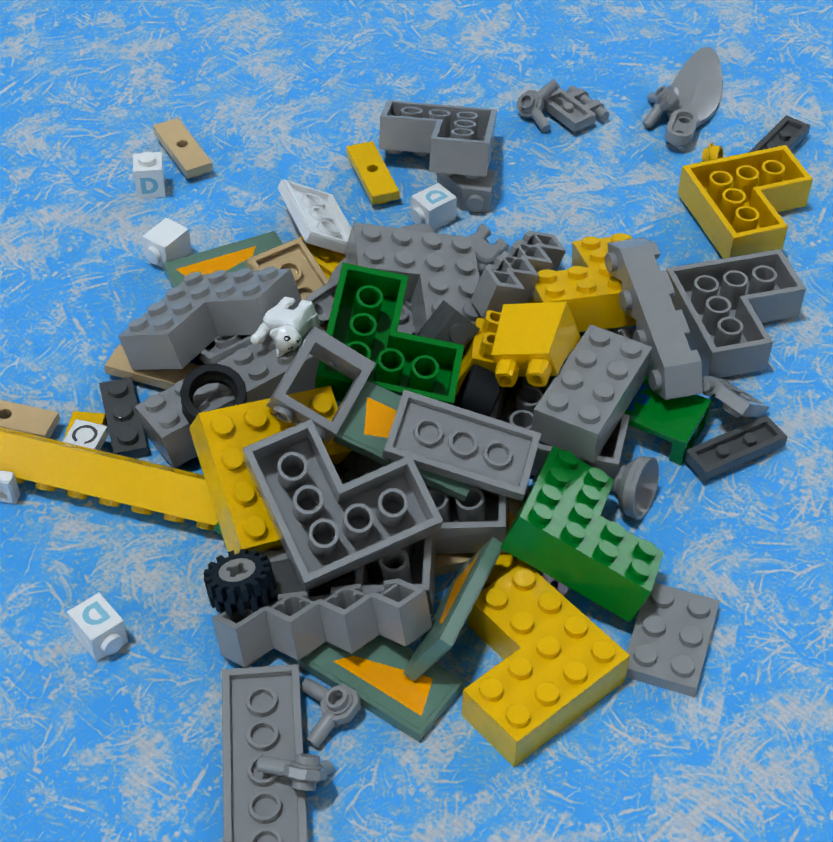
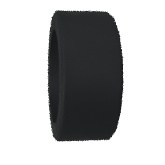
(206, 375)

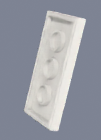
(316, 216)

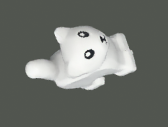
(286, 325)

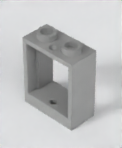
(338, 357)

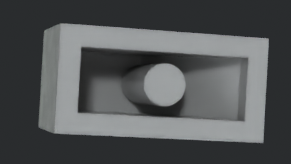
(471, 194)

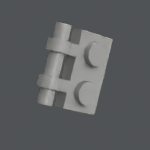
(575, 108)
(735, 400)

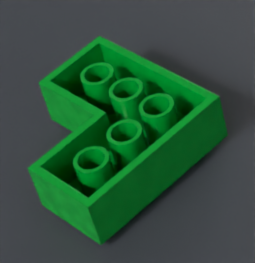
(367, 320)
(570, 541)

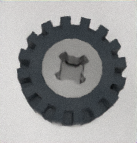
(239, 582)

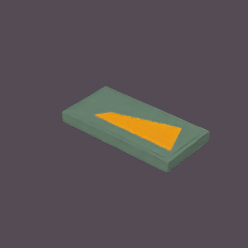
(227, 257)
(368, 429)
(453, 610)
(383, 688)

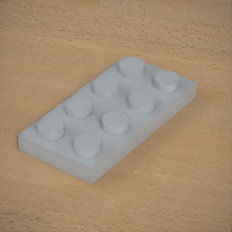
(462, 445)

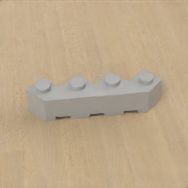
(516, 272)
(648, 299)
(343, 618)

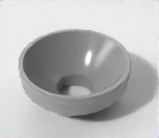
(637, 486)

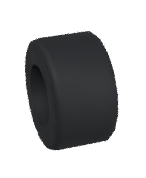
(478, 391)

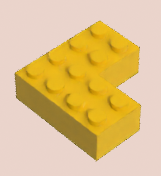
(741, 196)
(586, 286)
(219, 443)
(551, 665)

